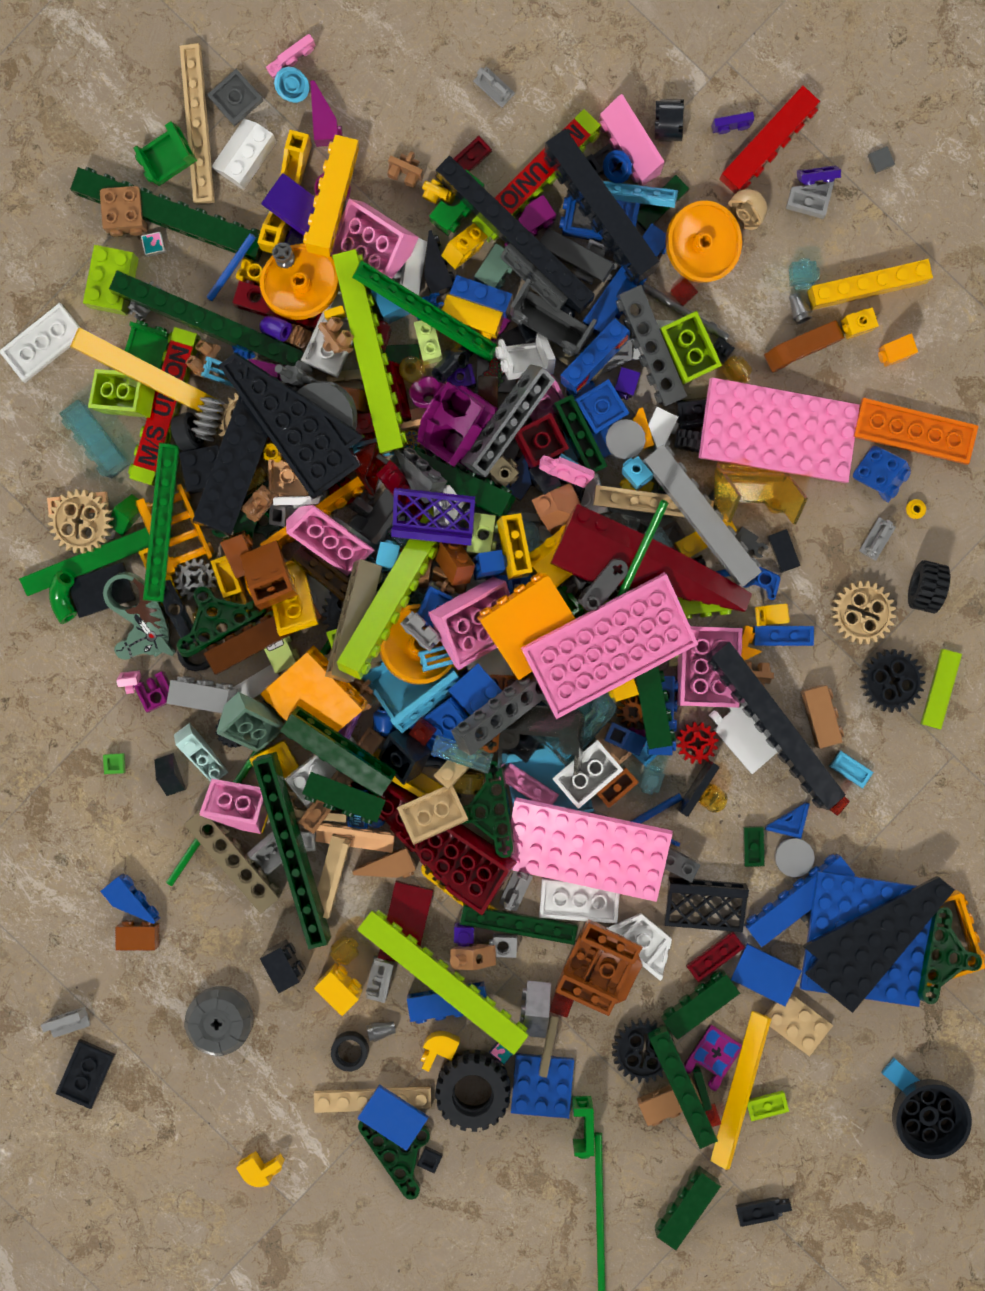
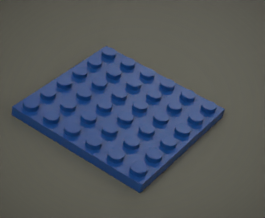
(845, 897)

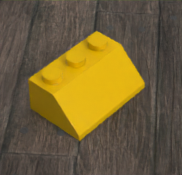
(542, 557)

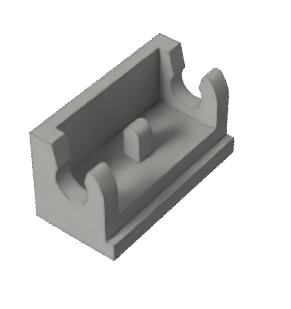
(379, 979)

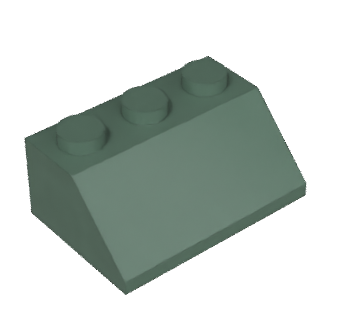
(249, 722)

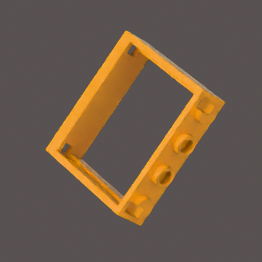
(971, 936)

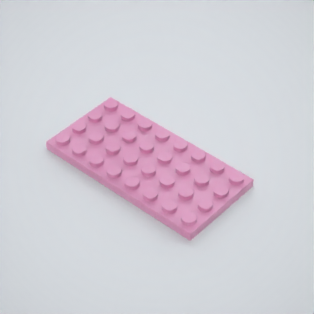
(778, 430)
(609, 645)
(589, 849)

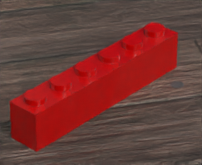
(769, 140)

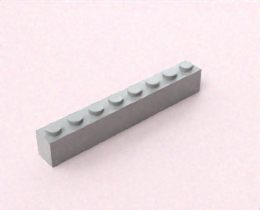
(702, 516)

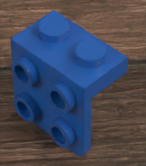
(882, 472)

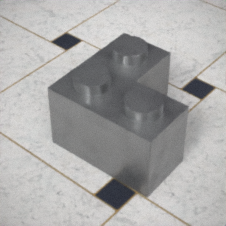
(536, 1009)

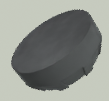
(332, 399)
(218, 1020)

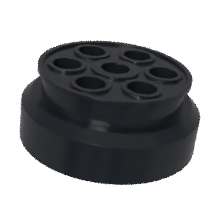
(942, 1139)

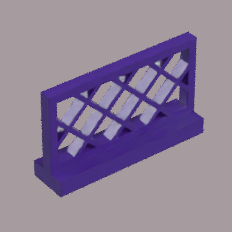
(433, 530)

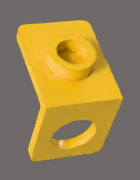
(772, 614)

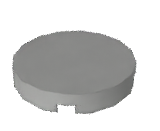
(625, 439)
(794, 857)

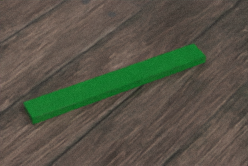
(424, 310)
(161, 522)
(87, 562)

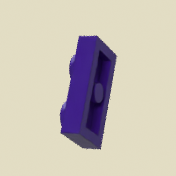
(725, 124)
(826, 174)

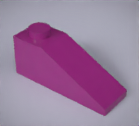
(324, 121)

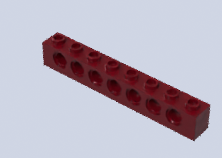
(248, 289)

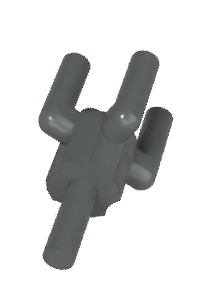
(295, 375)

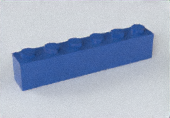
(605, 308)
(793, 903)

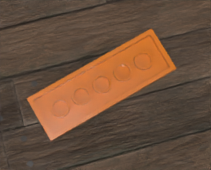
(915, 431)

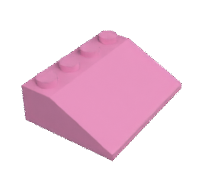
(375, 236)
(458, 622)
(696, 680)

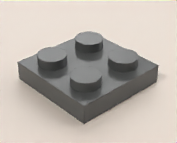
(235, 97)

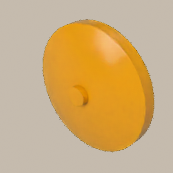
(703, 241)
(301, 289)
(402, 657)

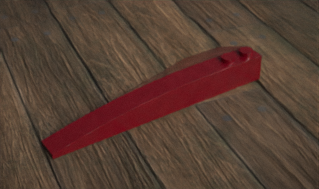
(595, 540)
(455, 856)

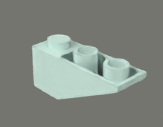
(199, 752)

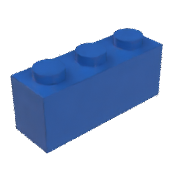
(482, 294)

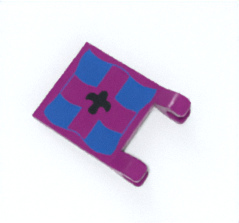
(715, 1053)

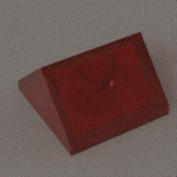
(370, 467)

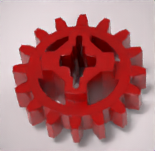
(698, 751)

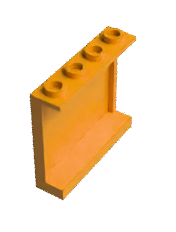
(524, 617)
(308, 688)

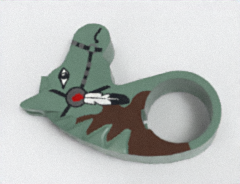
(149, 619)

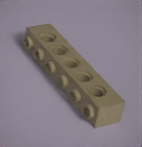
(260, 900)

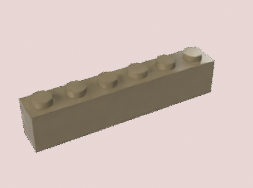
(359, 596)

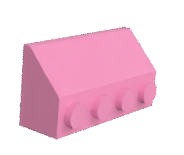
(629, 136)
(326, 538)

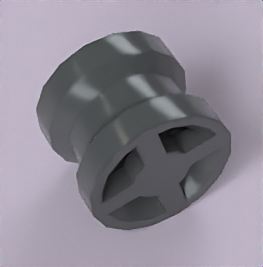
(283, 250)

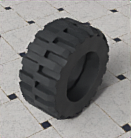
(467, 1115)

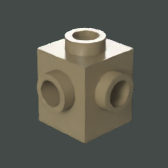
(504, 478)

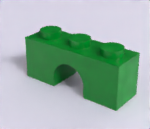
(448, 217)

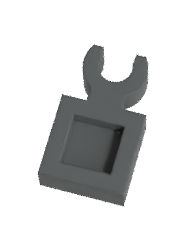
(749, 540)

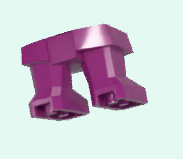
(450, 411)

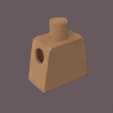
(466, 957)

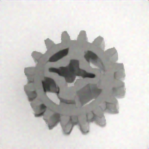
(190, 585)

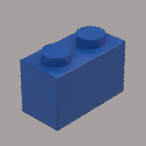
(489, 564)

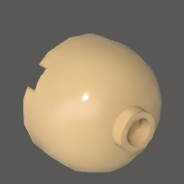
(749, 208)

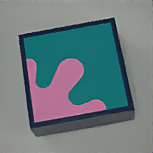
(500, 1053)

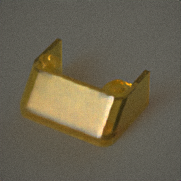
(756, 485)

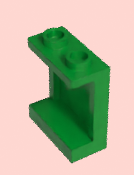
(165, 155)
(147, 343)
(583, 1107)

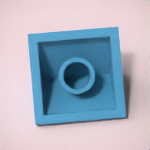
(389, 311)

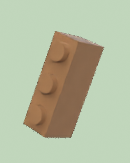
(822, 716)
(660, 1105)

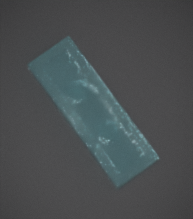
(449, 750)

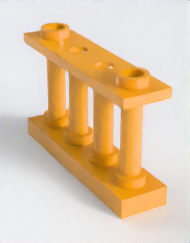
(145, 511)

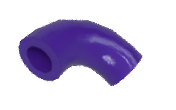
(275, 328)

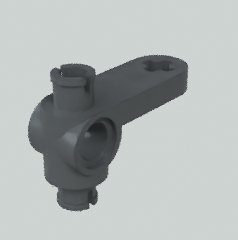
(603, 586)

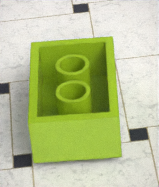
(103, 266)
(690, 347)
(120, 395)

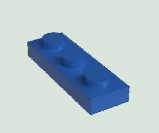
(783, 636)

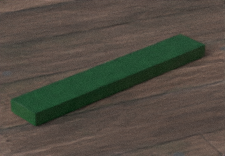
(520, 924)

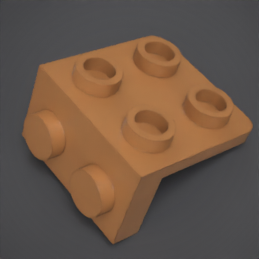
(122, 211)

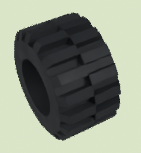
(929, 586)

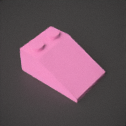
(235, 805)

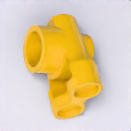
(434, 190)
(249, 271)

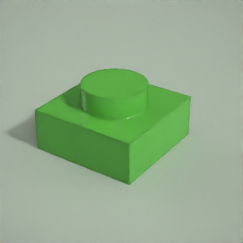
(114, 763)

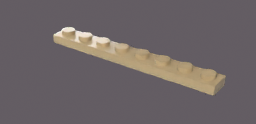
(197, 123)

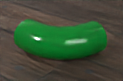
(59, 597)

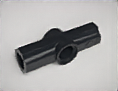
(452, 360)
(181, 620)

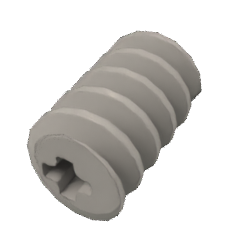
(207, 418)

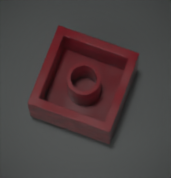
(540, 439)

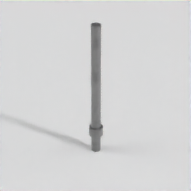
(710, 327)

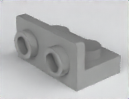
(67, 1022)

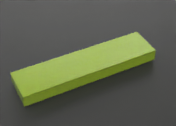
(941, 689)

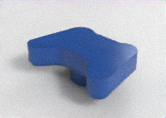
(768, 581)

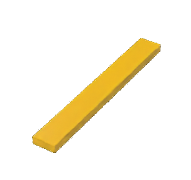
(138, 369)
(740, 1089)

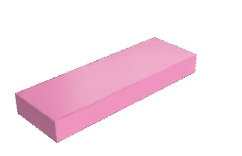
(529, 785)

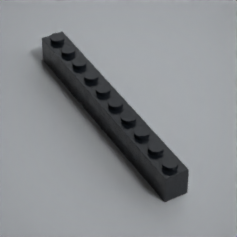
(513, 232)
(775, 725)

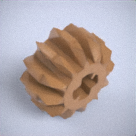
(299, 337)

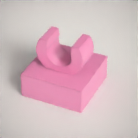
(129, 679)

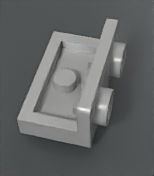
(266, 854)

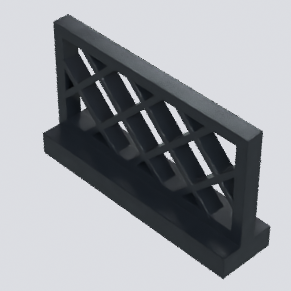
(710, 889)

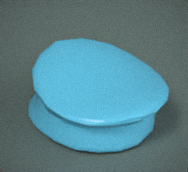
(291, 84)

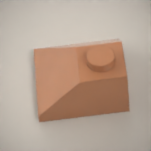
(556, 507)

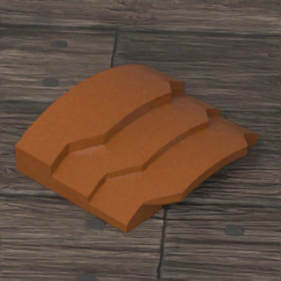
(600, 968)

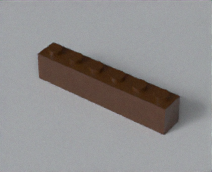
(246, 644)

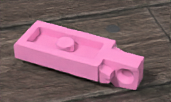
(290, 56)
(567, 470)

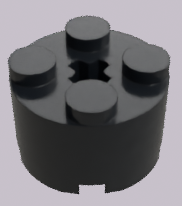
(669, 120)

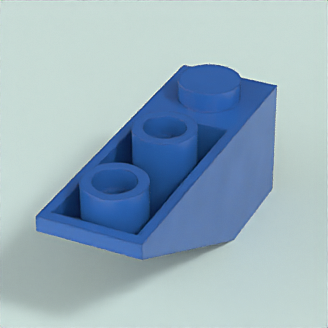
(127, 898)

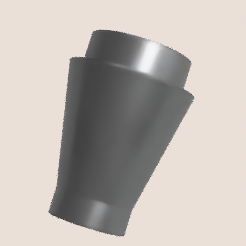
(800, 310)
(378, 1031)

